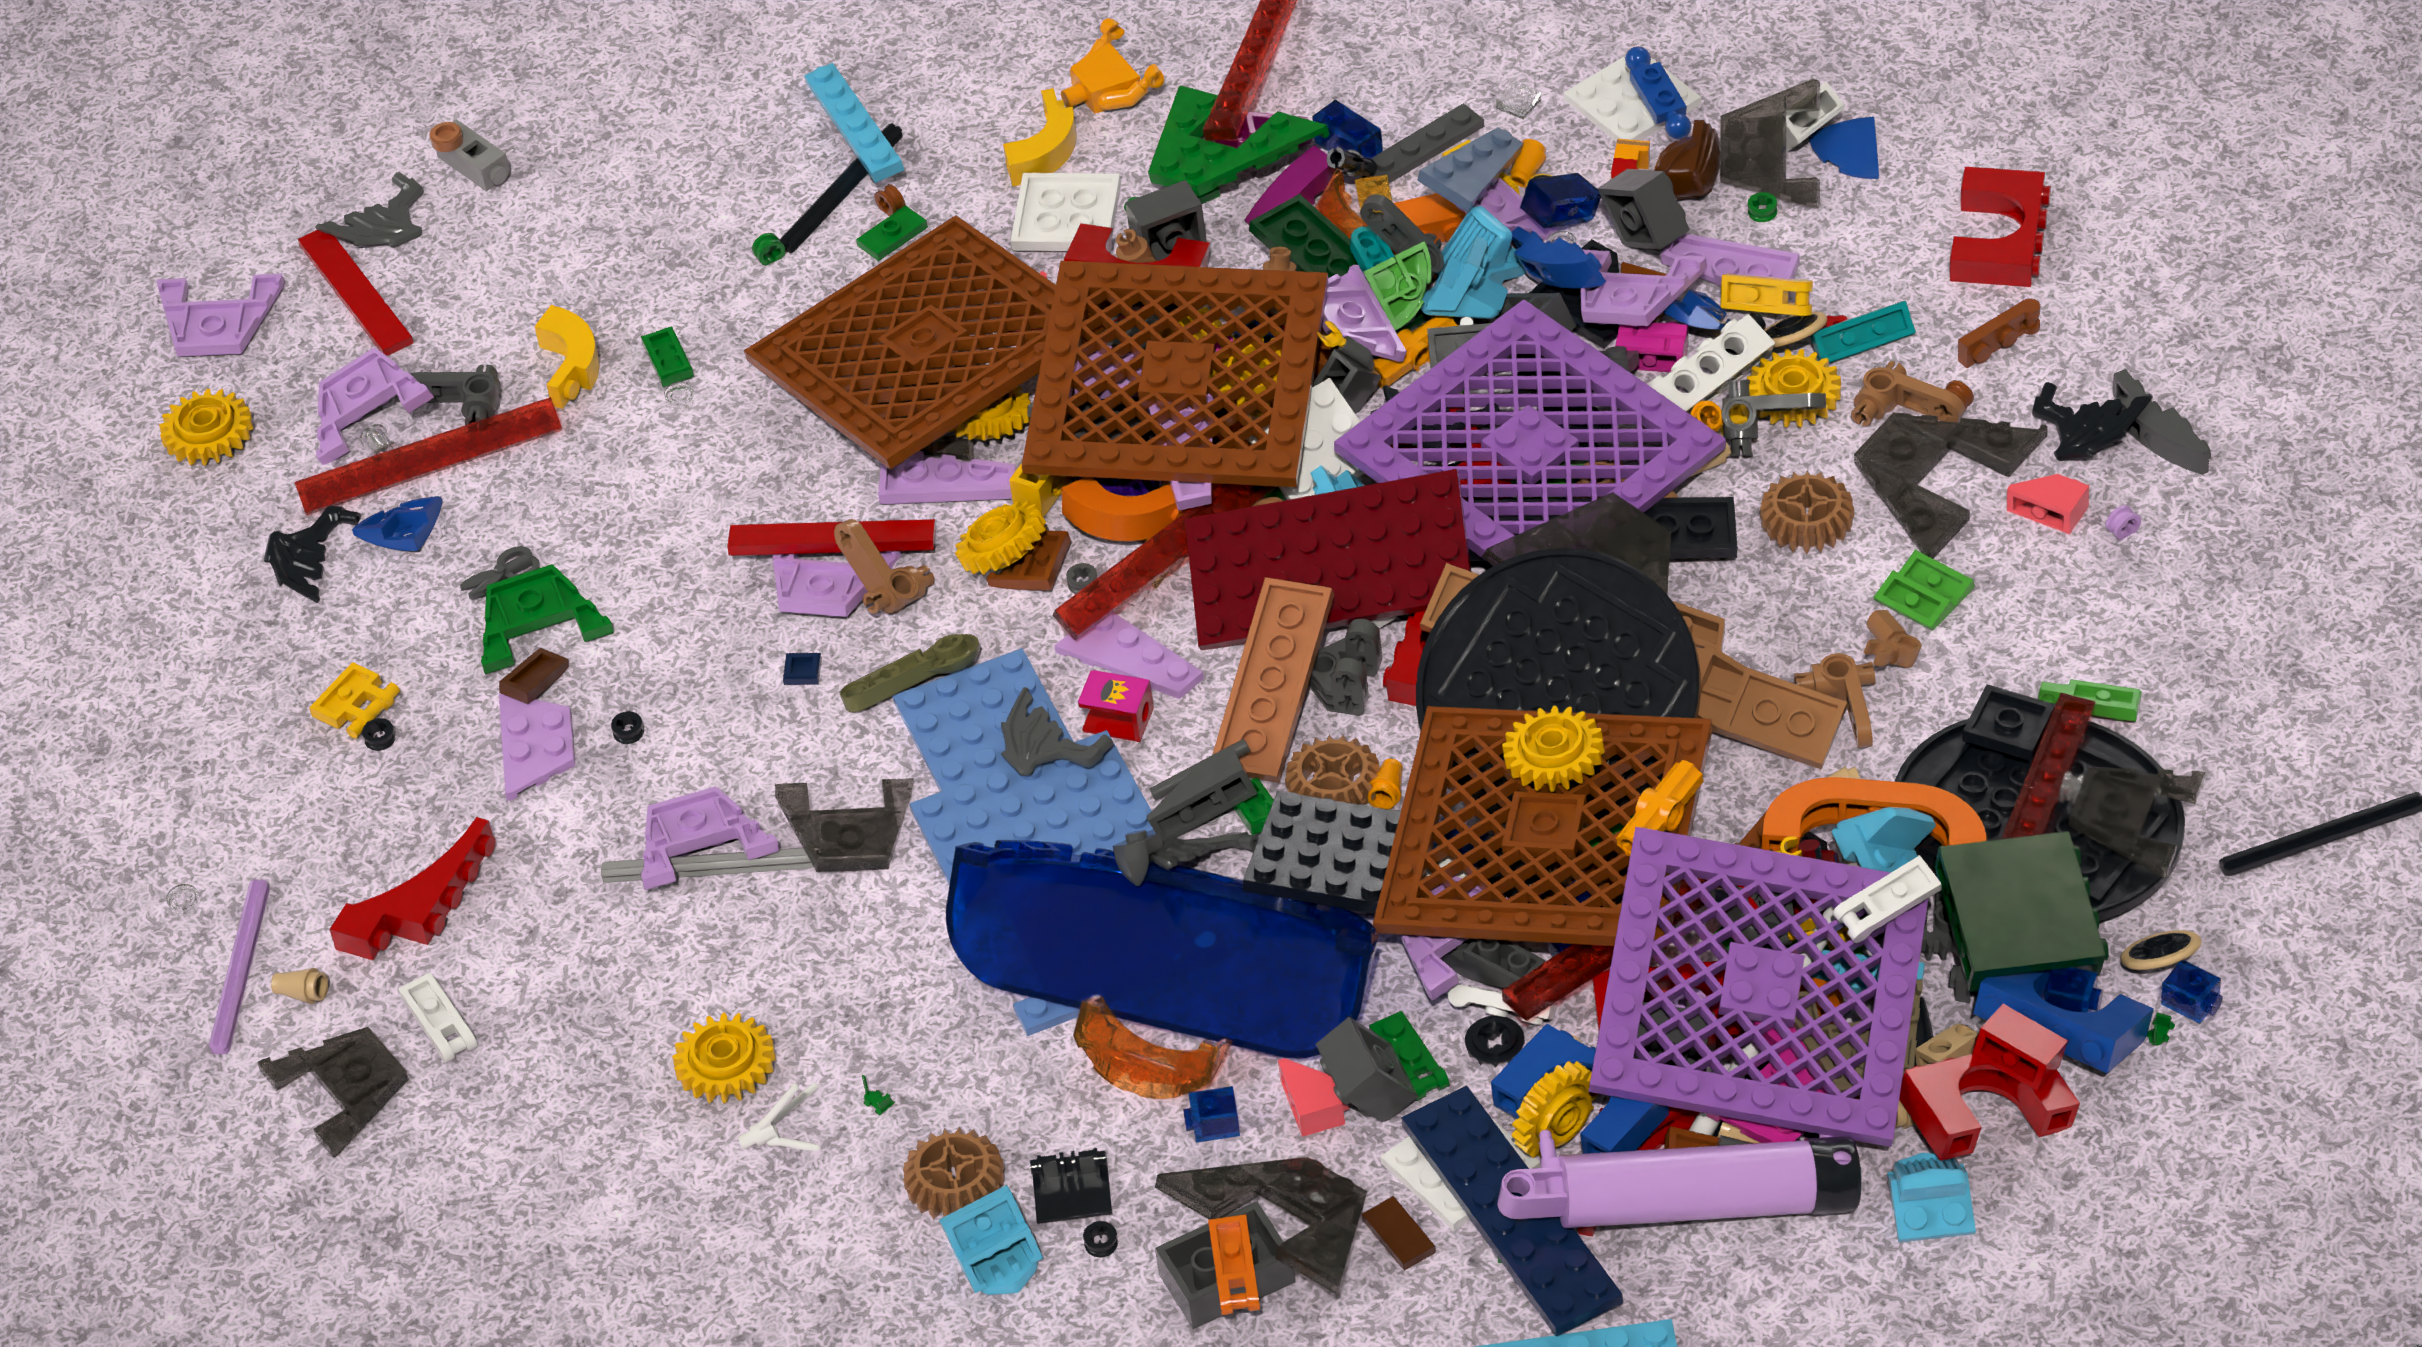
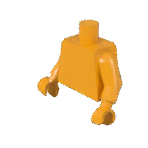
(1105, 78)

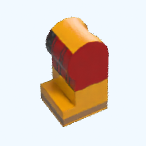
(1630, 155)

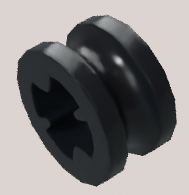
(625, 718)
(378, 725)
(1100, 1249)

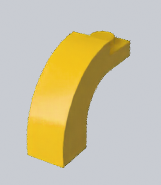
(1049, 147)
(571, 337)

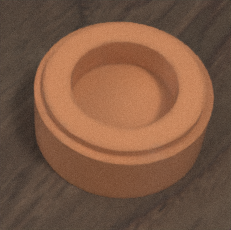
(446, 136)

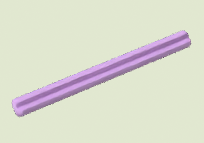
(239, 966)

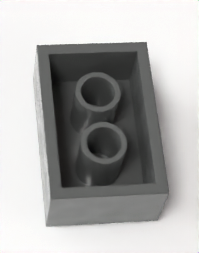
(1190, 1273)

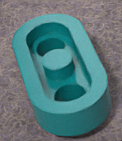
(1368, 248)

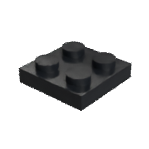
(2008, 722)

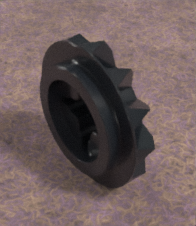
(1490, 1028)

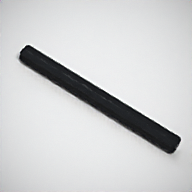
(832, 197)
(2321, 834)

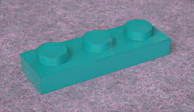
(1863, 332)

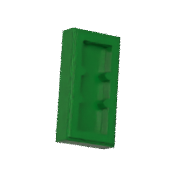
(892, 233)
(667, 356)
(1256, 808)

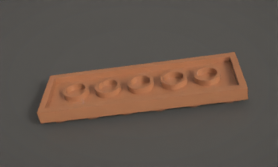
(1274, 674)

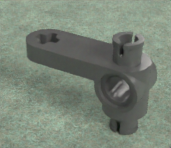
(1398, 229)
(476, 390)
(1743, 433)

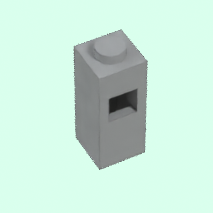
(477, 159)

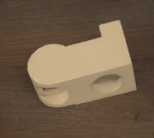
(1950, 1043)

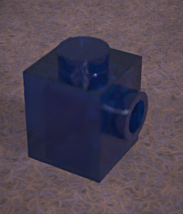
(2073, 990)
(2192, 992)
(1212, 1114)

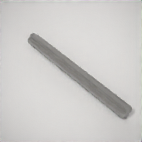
(710, 865)

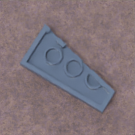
(1472, 168)

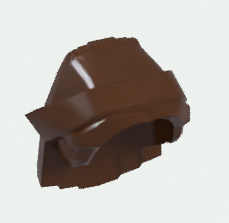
(1692, 162)

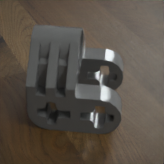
(1344, 658)

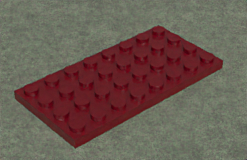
(1368, 543)

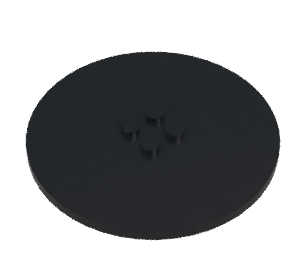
(1562, 635)
(1993, 782)

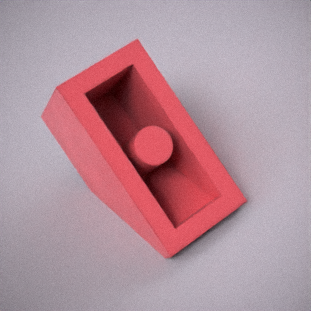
(2050, 501)
(1311, 1097)

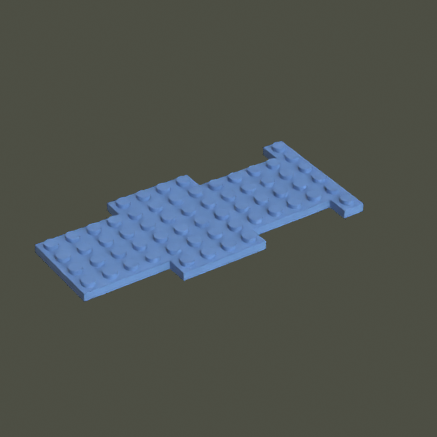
(987, 800)

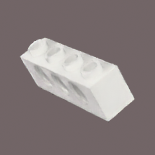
(1741, 336)

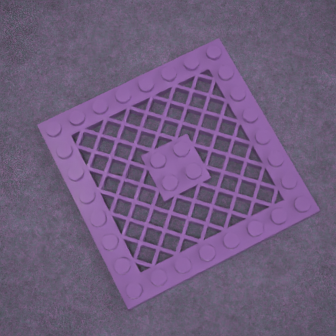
(1530, 440)
(1756, 987)

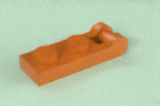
(1233, 1263)

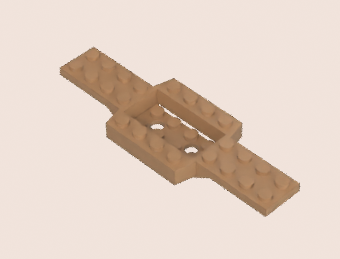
(1735, 697)

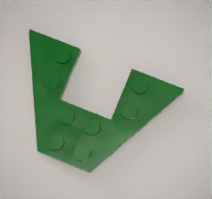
(1209, 164)

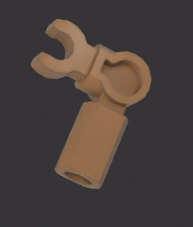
(1892, 641)

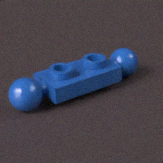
(1658, 92)

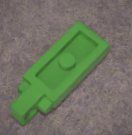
(2111, 700)

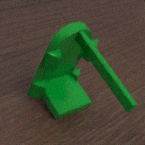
(2162, 1024)
(876, 1100)

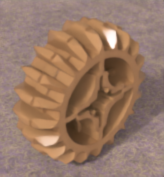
(1828, 513)
(1334, 768)
(930, 1176)

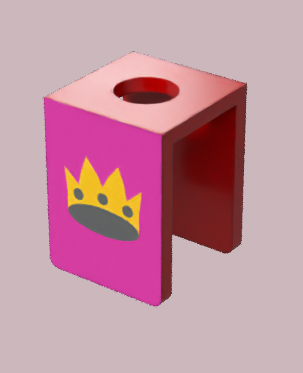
(1116, 705)

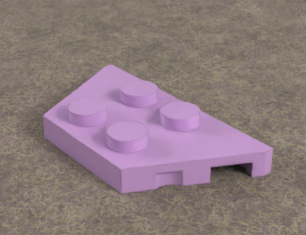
(1505, 206)
(1360, 316)
(534, 742)

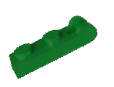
(1412, 1053)

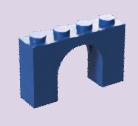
(2093, 1038)
(1617, 1128)

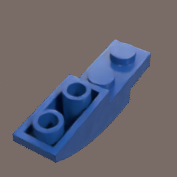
(1556, 262)

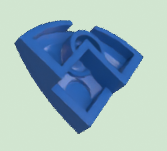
(1849, 146)
(1698, 311)
(399, 522)

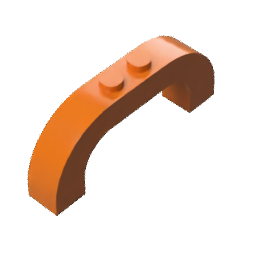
(1119, 516)
(1839, 798)

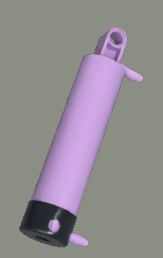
(1686, 1183)

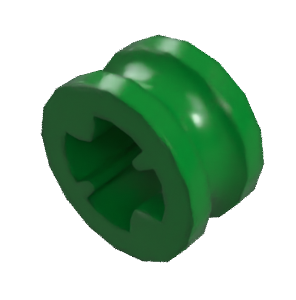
(1762, 215)
(768, 248)

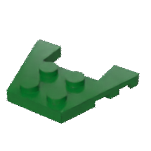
(532, 603)

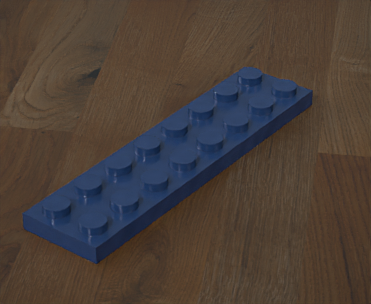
(1539, 1253)

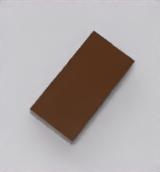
(533, 675)
(1398, 1233)

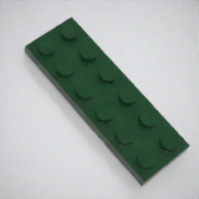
(1313, 242)

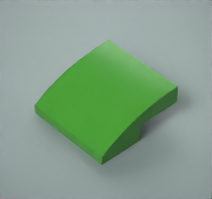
(1924, 590)

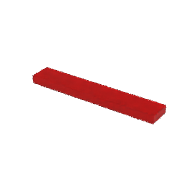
(356, 292)
(819, 537)

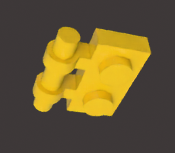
(348, 693)

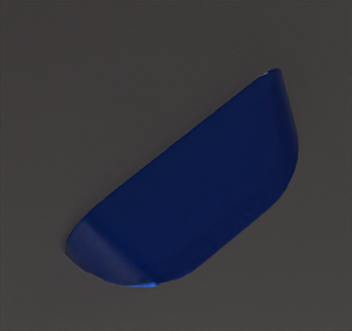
(1167, 953)

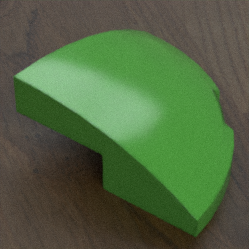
(1401, 283)

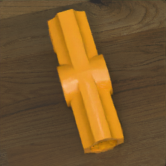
(1417, 351)
(1663, 806)

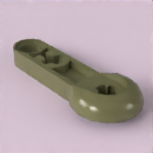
(946, 656)

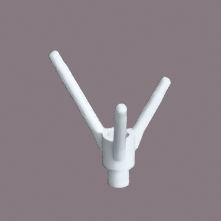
(766, 1130)

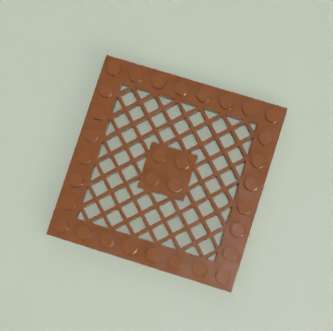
(915, 341)
(1176, 374)
(1537, 826)

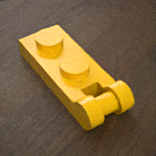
(1765, 294)

